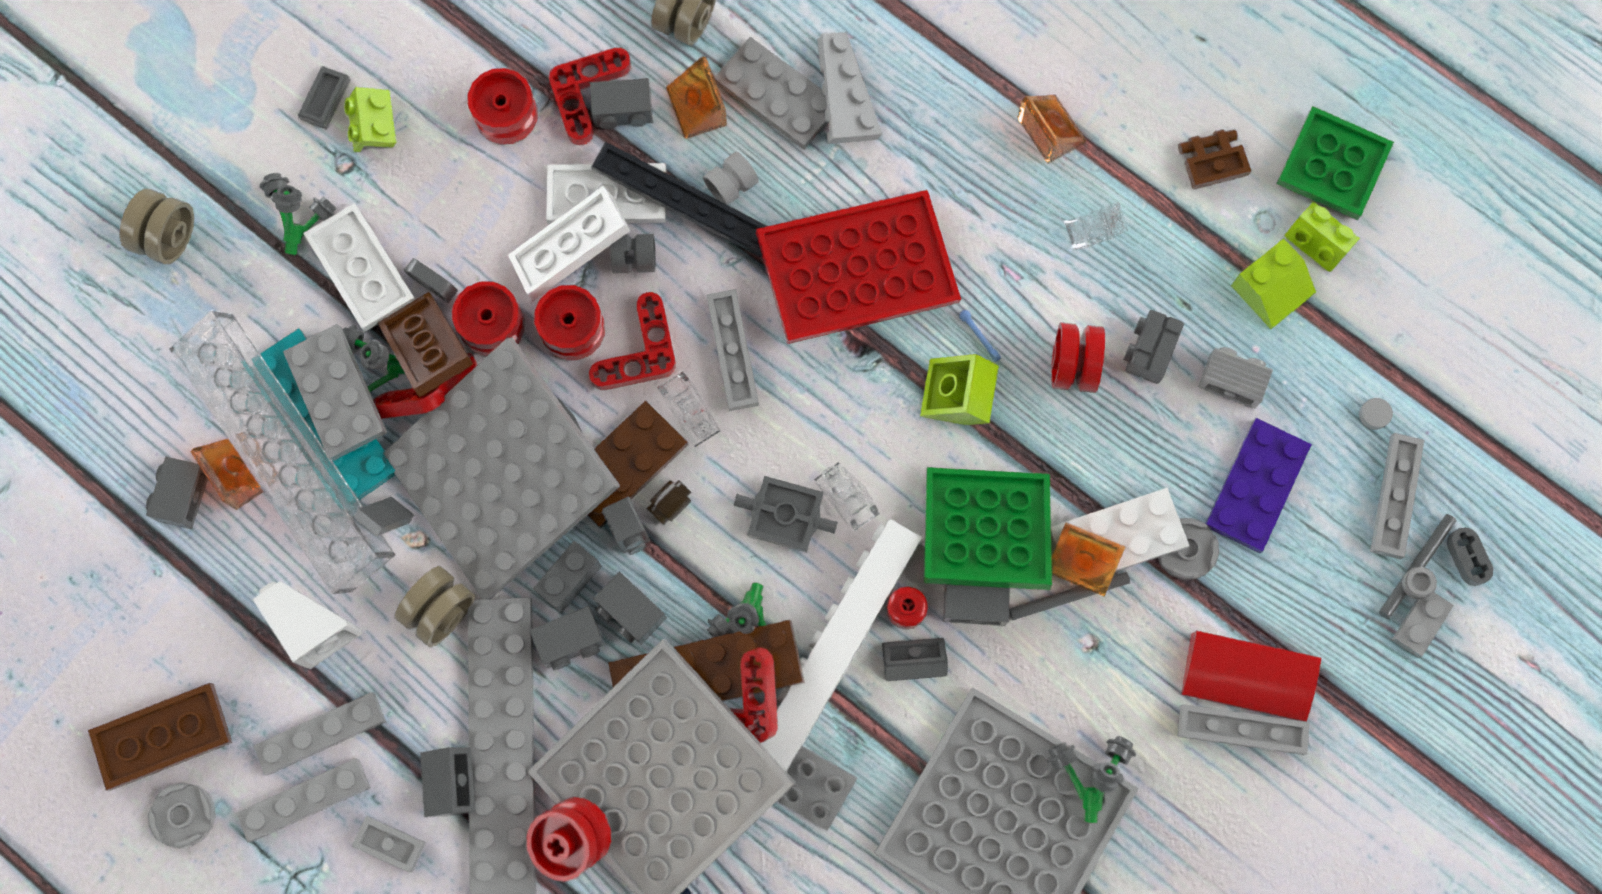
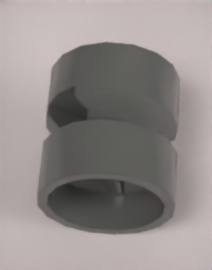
(644, 254)

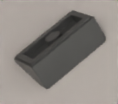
(915, 659)

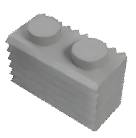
(1235, 377)

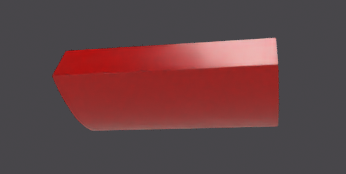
(1250, 676)

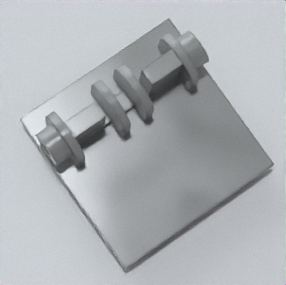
(818, 788)

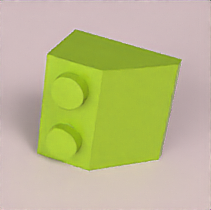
(1275, 284)
(960, 389)

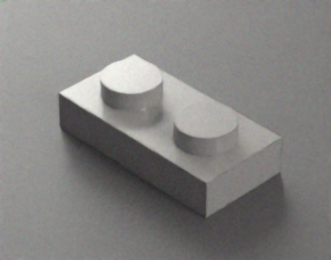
(1422, 624)
(388, 844)

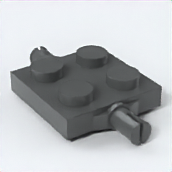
(785, 514)

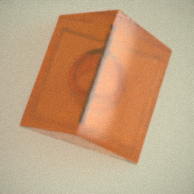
(697, 100)
(1049, 126)
(227, 473)
(1086, 559)

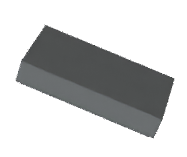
(324, 97)
(383, 516)

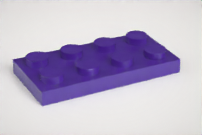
(1258, 485)

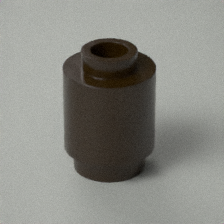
(669, 501)

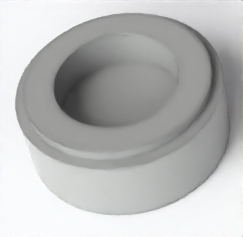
(1375, 413)
(1419, 583)

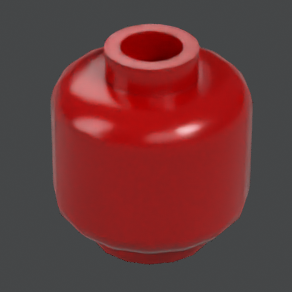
(905, 618)

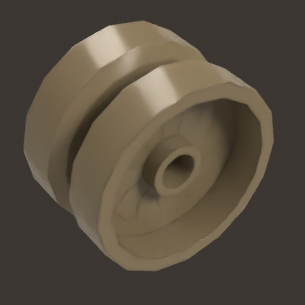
(683, 18)
(156, 226)
(434, 606)

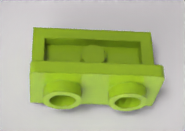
(370, 118)
(1321, 236)

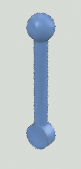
(965, 316)

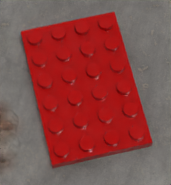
(857, 266)

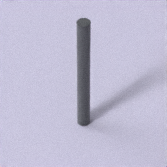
(1420, 561)
(1062, 598)

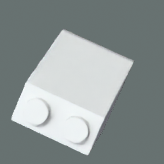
(303, 625)

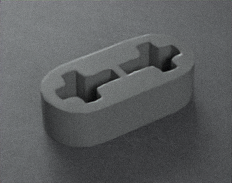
(430, 280)
(1470, 556)

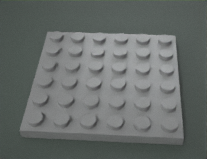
(500, 469)
(666, 772)
(997, 813)

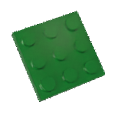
(1335, 163)

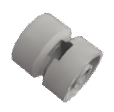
(734, 176)

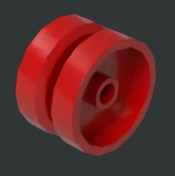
(502, 106)
(484, 302)
(569, 322)
(1078, 357)
(568, 839)

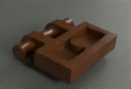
(1217, 166)

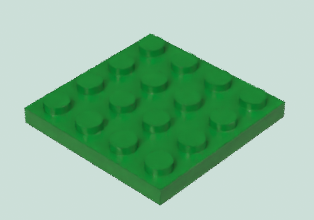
(988, 529)

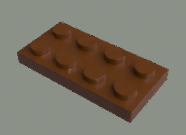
(424, 344)
(637, 454)
(159, 736)

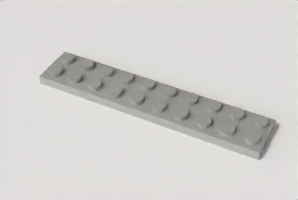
(501, 745)

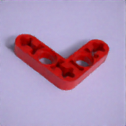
(572, 88)
(653, 351)
(407, 402)
(748, 714)

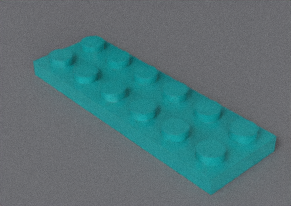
(363, 467)

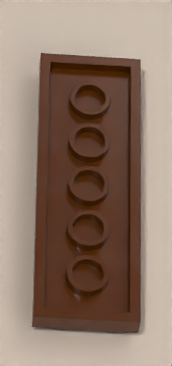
(719, 659)

